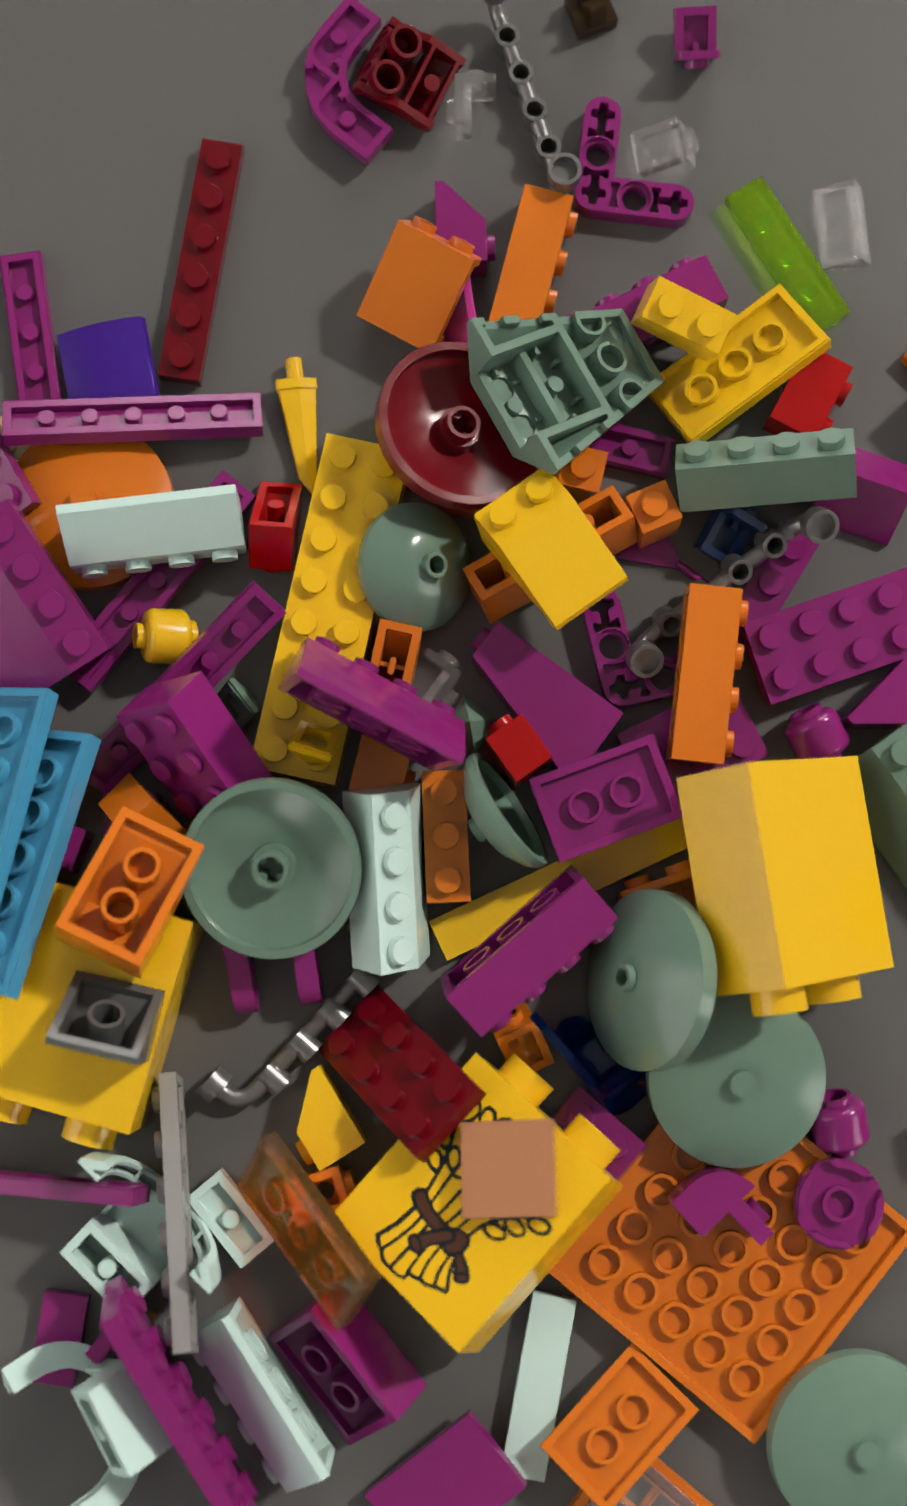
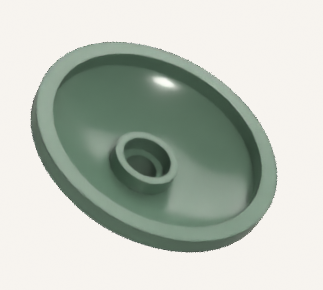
(397, 565)
(500, 814)

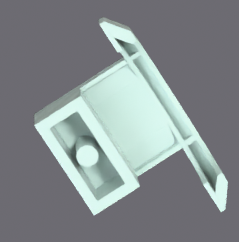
(127, 1238)
(112, 1409)

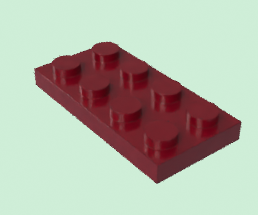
(401, 1073)

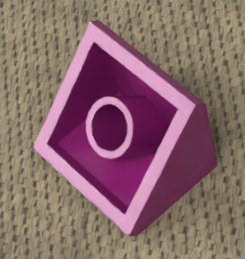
(878, 502)

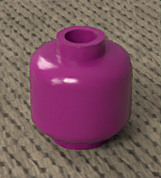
(816, 732)
(841, 1124)

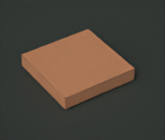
(508, 1169)

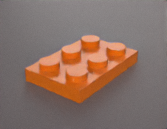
(619, 1428)

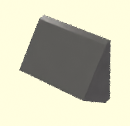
(107, 1018)

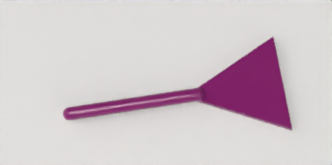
(659, 554)

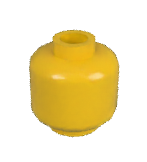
(163, 634)

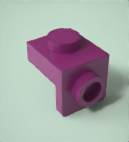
(695, 36)

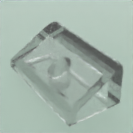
(841, 226)

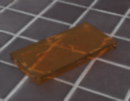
(308, 1231)

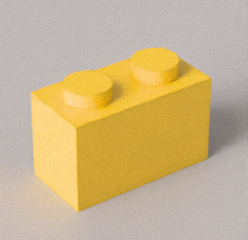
(683, 318)

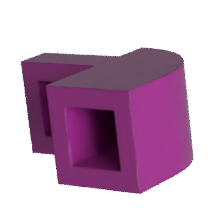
(712, 1193)

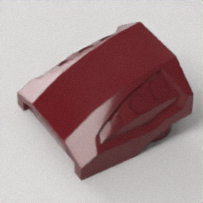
(408, 73)

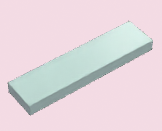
(539, 1382)

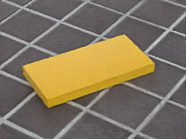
(759, 354)

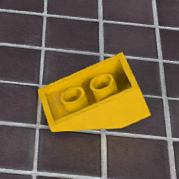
(549, 548)

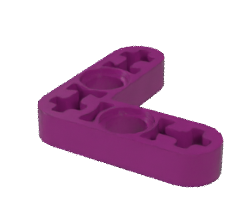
(613, 189)
(610, 669)

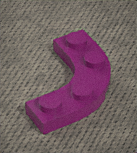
(327, 86)

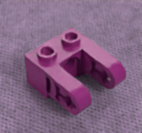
(244, 980)

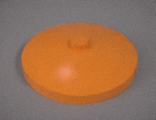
(85, 474)

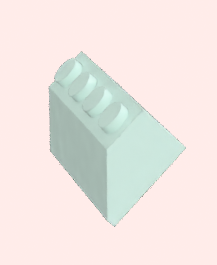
(152, 530)
(392, 909)
(264, 1398)

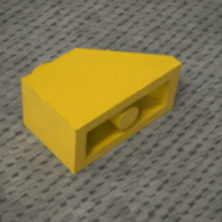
(326, 1123)

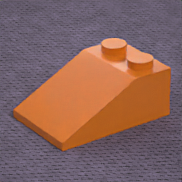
(129, 892)

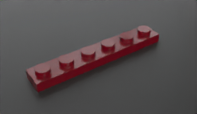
(201, 262)

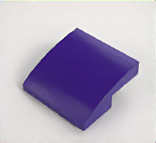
(108, 360)

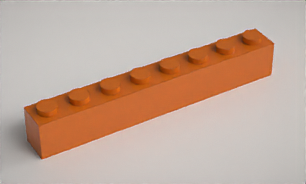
(532, 262)

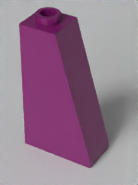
(555, 703)

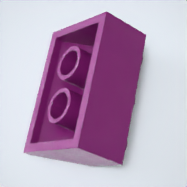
(349, 1372)

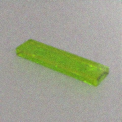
(786, 252)

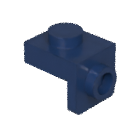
(728, 532)

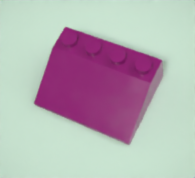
(42, 619)
(374, 705)

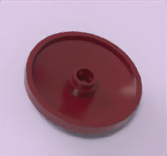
(440, 432)

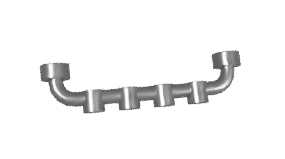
(562, 168)
(815, 524)
(300, 1045)

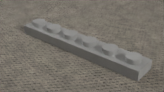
(176, 1232)

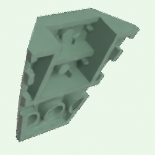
(558, 379)

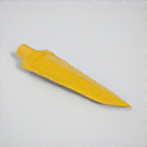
(298, 406)

